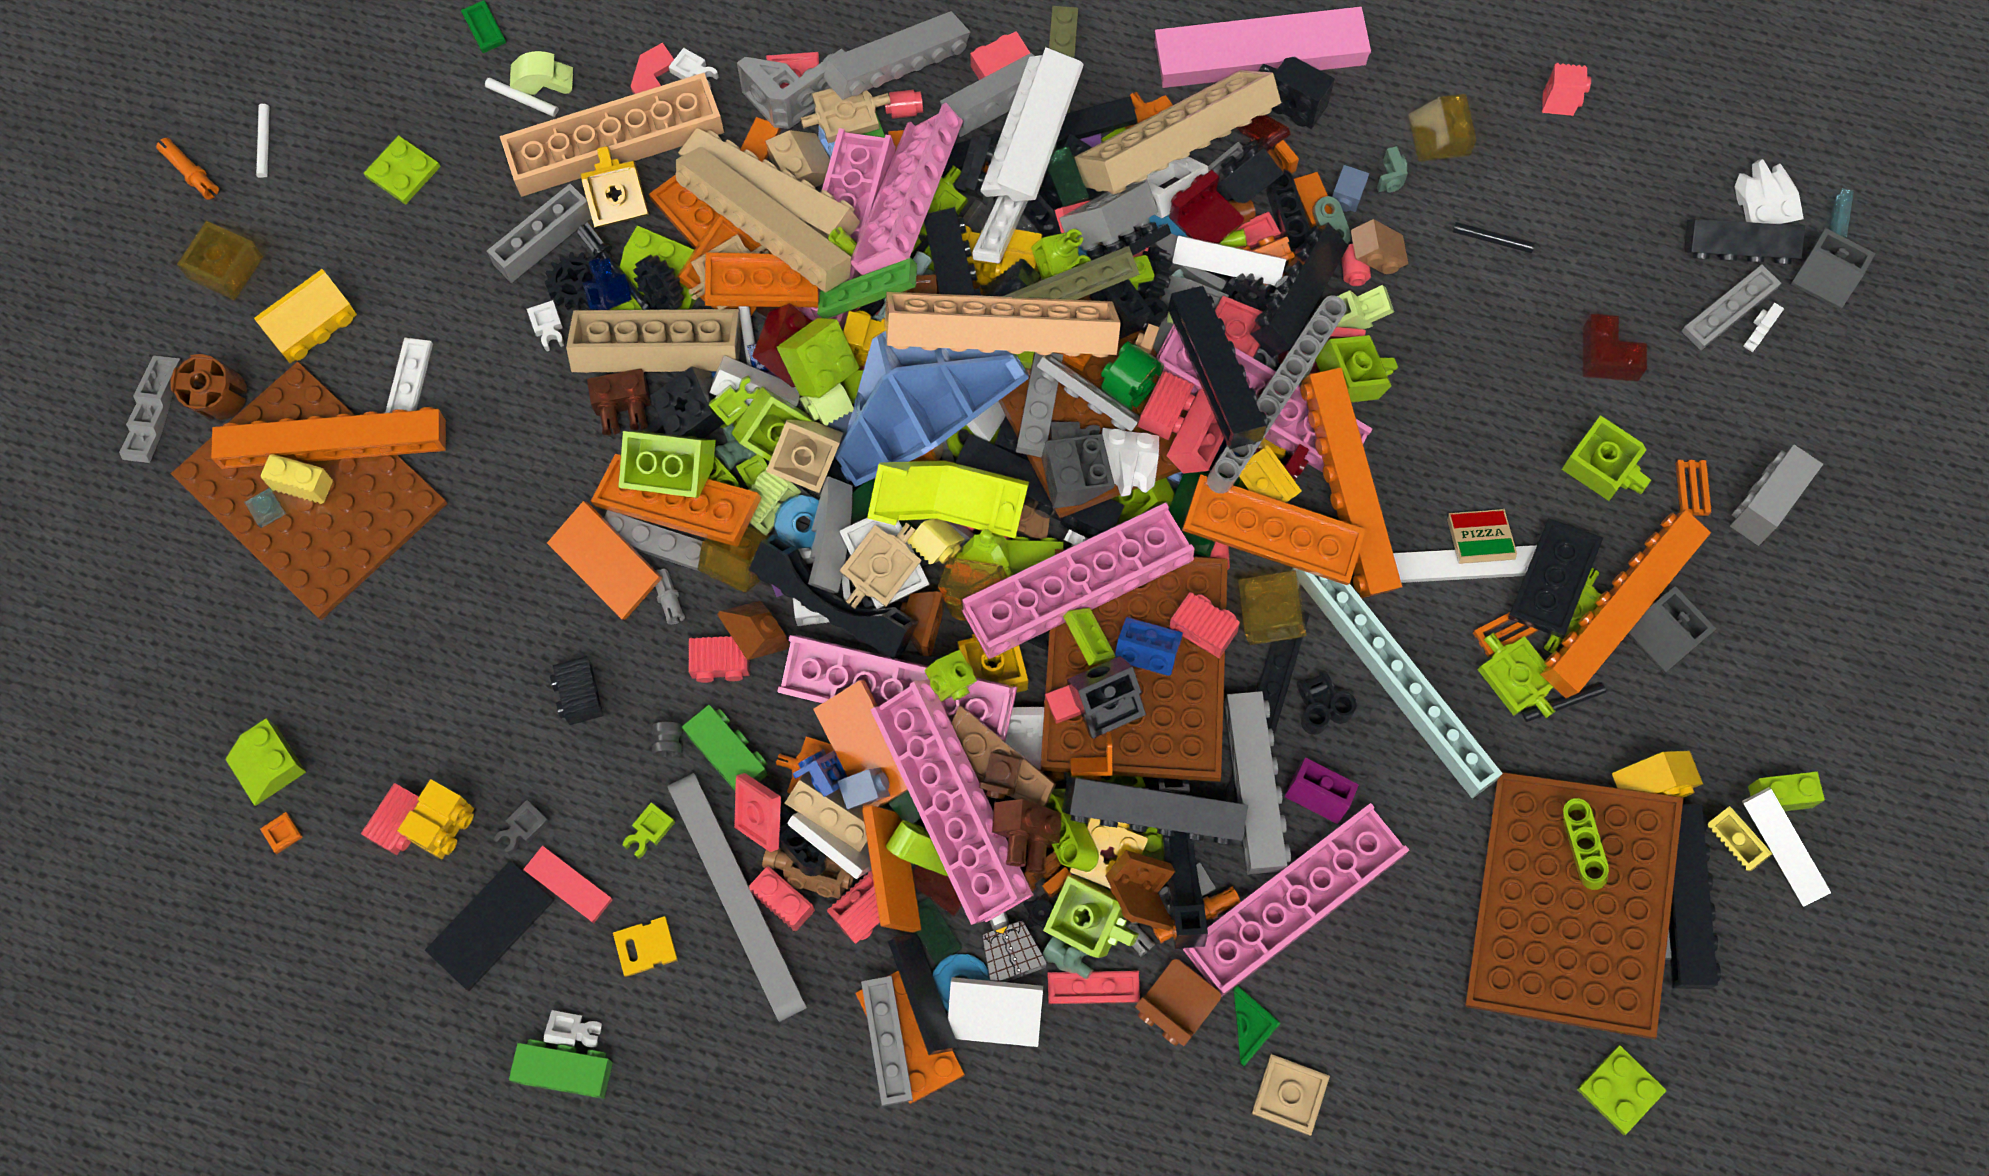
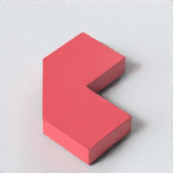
(649, 66)

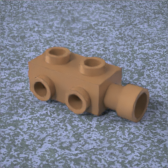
(828, 884)

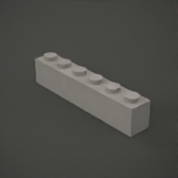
(896, 55)
(1255, 782)

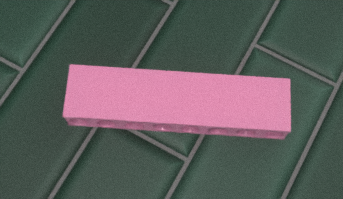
(1220, 49)
(856, 177)
(906, 192)
(1291, 424)
(1076, 580)
(823, 669)
(950, 802)
(1296, 899)

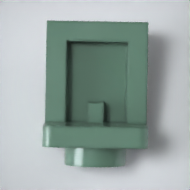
(1397, 171)

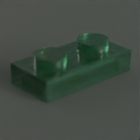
(1066, 178)
(935, 933)

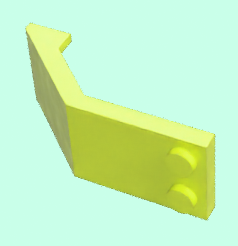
(949, 494)

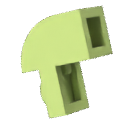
(537, 70)
(1365, 308)

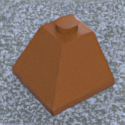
(928, 611)
(754, 630)

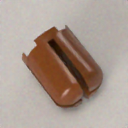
(208, 387)

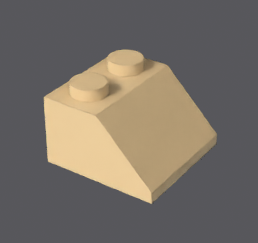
(800, 155)
(805, 453)

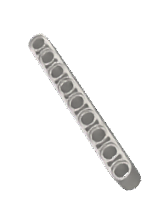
(1285, 384)
(737, 898)

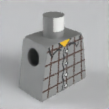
(1010, 950)

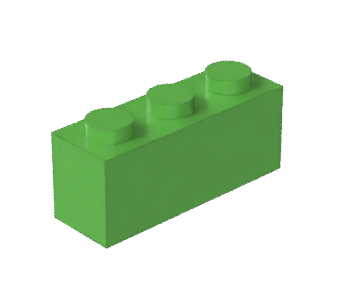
(723, 747)
(561, 1069)

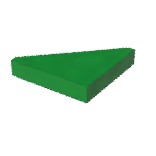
(1253, 1025)

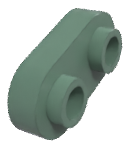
(1336, 219)

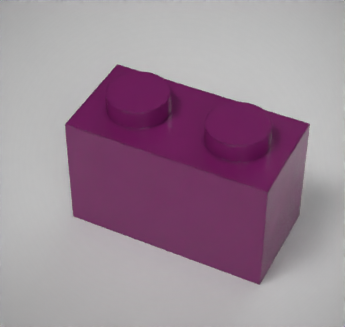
(1321, 790)

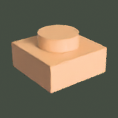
(1147, 340)

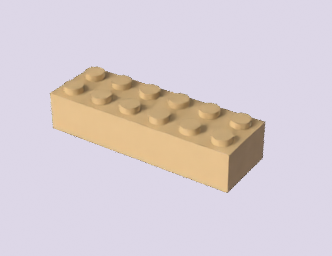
(652, 339)

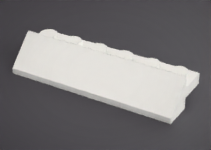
(1032, 126)

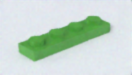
(867, 288)

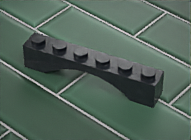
(784, 567)
(1183, 887)

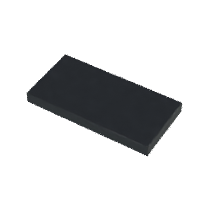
(1555, 578)
(489, 925)

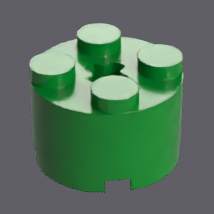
(1131, 375)

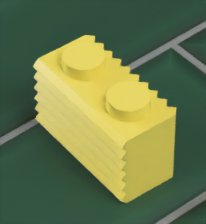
(296, 478)
(936, 541)
(1739, 839)

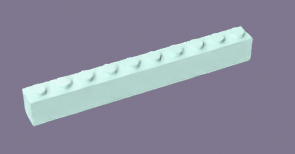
(1403, 682)

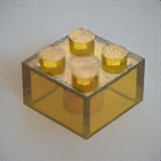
(220, 260)
(1272, 607)

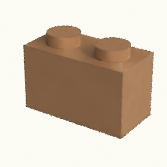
(1379, 247)

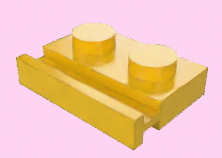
(1268, 477)

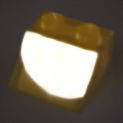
(1443, 128)
(732, 563)
(964, 578)

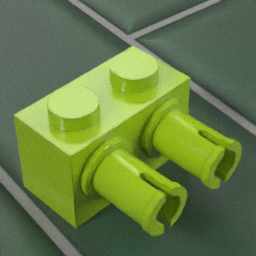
(1058, 253)

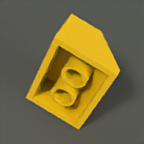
(306, 316)

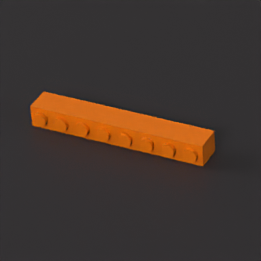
(330, 438)
(1350, 479)
(1625, 603)

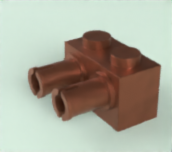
(617, 394)
(1026, 825)

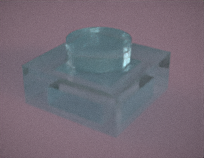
(265, 507)

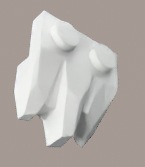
(1768, 195)
(1132, 459)

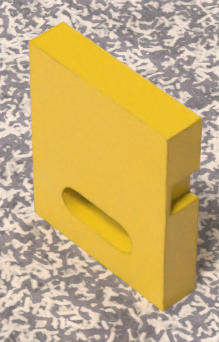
(652, 945)

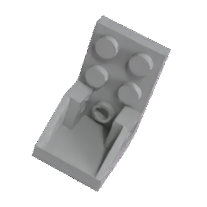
(780, 106)

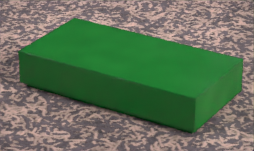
(483, 26)

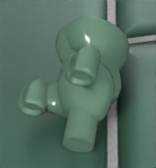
(732, 451)
(1066, 958)

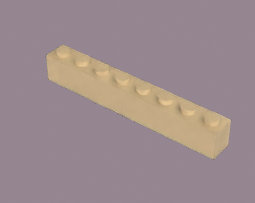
(800, 198)
(763, 219)

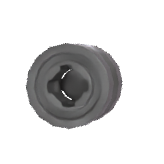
(667, 739)

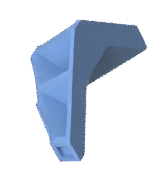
(918, 401)

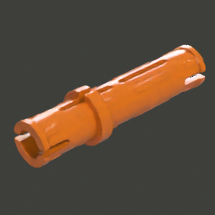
(193, 174)
(1213, 907)

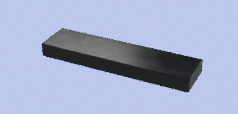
(923, 994)

